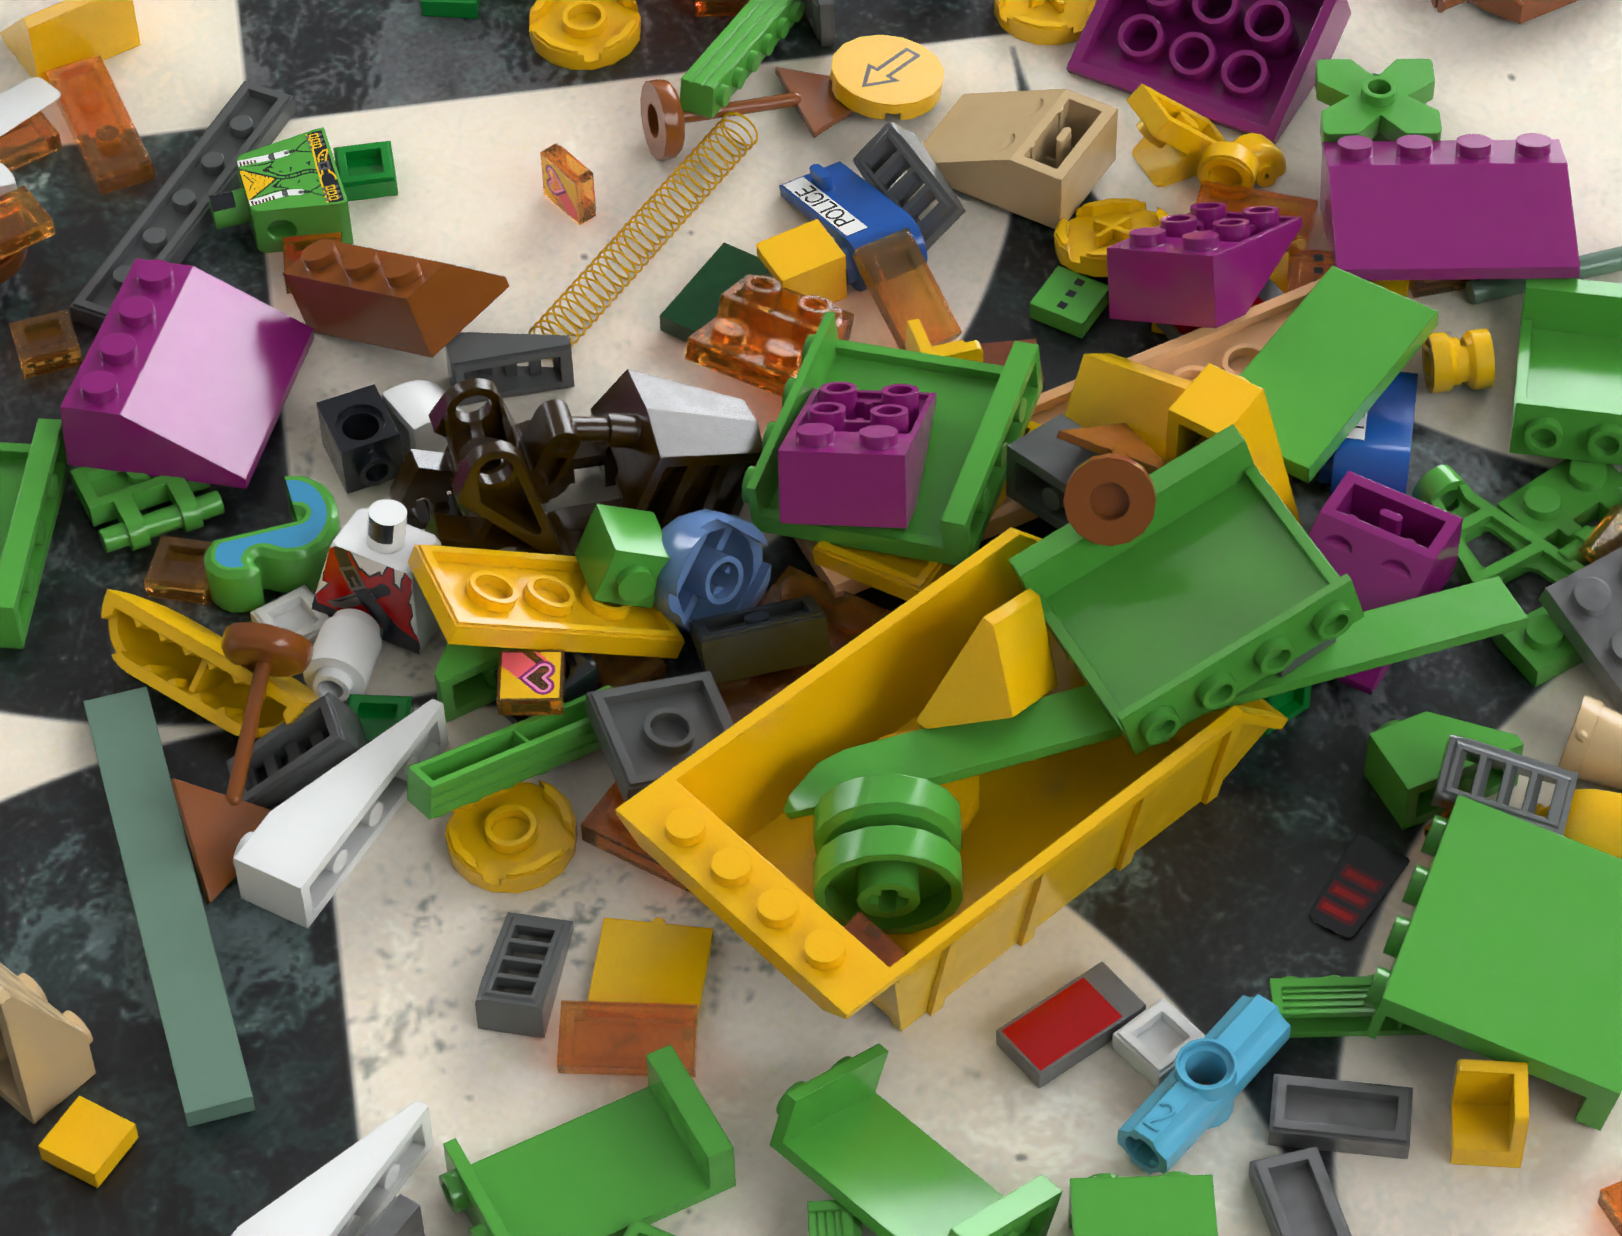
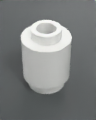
(344, 654)

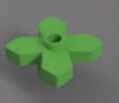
(1378, 105)

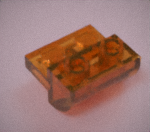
(762, 332)

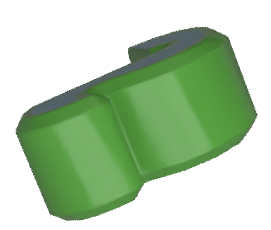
(275, 556)

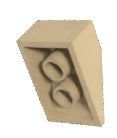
(40, 1049)

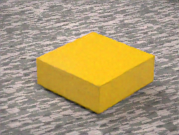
(88, 1141)

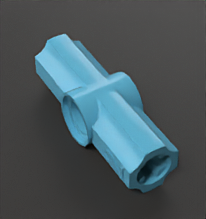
(1184, 1109)

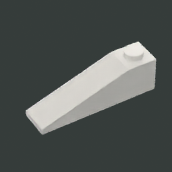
(327, 827)
(353, 1186)

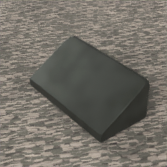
(762, 639)

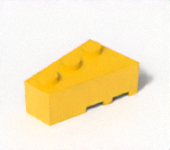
(1215, 403)

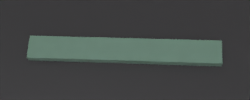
(169, 908)

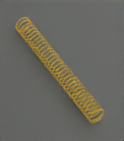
(722, 125)

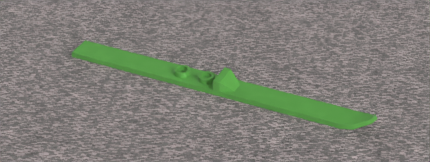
(1078, 719)

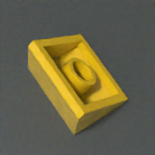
(72, 33)
(1127, 392)
(998, 669)

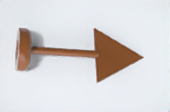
(665, 120)
(1111, 494)
(217, 820)

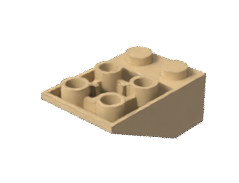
(1026, 149)

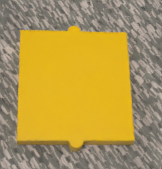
(651, 962)

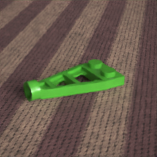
(1541, 647)

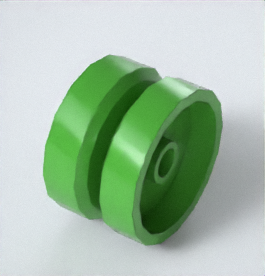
(888, 852)

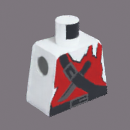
(372, 574)

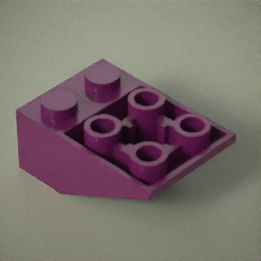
(1197, 265)
(856, 456)
(1388, 548)

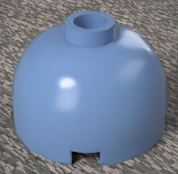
(711, 567)

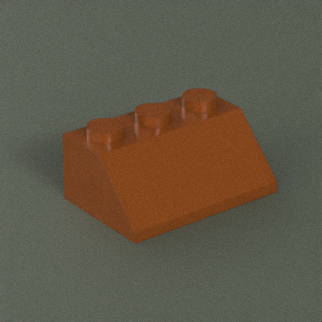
(388, 296)

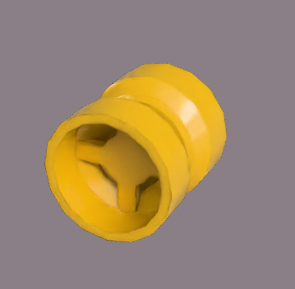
(1454, 360)

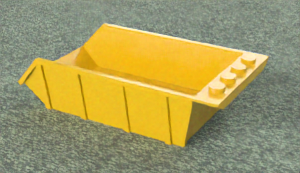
(1028, 852)

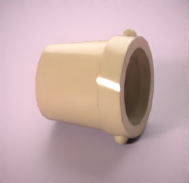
(1595, 745)

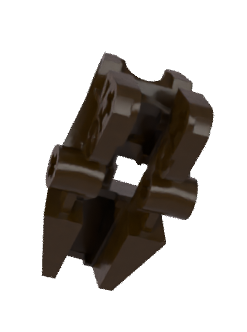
(651, 436)

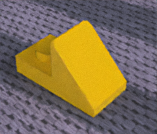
(1171, 138)

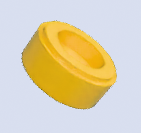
(1228, 164)

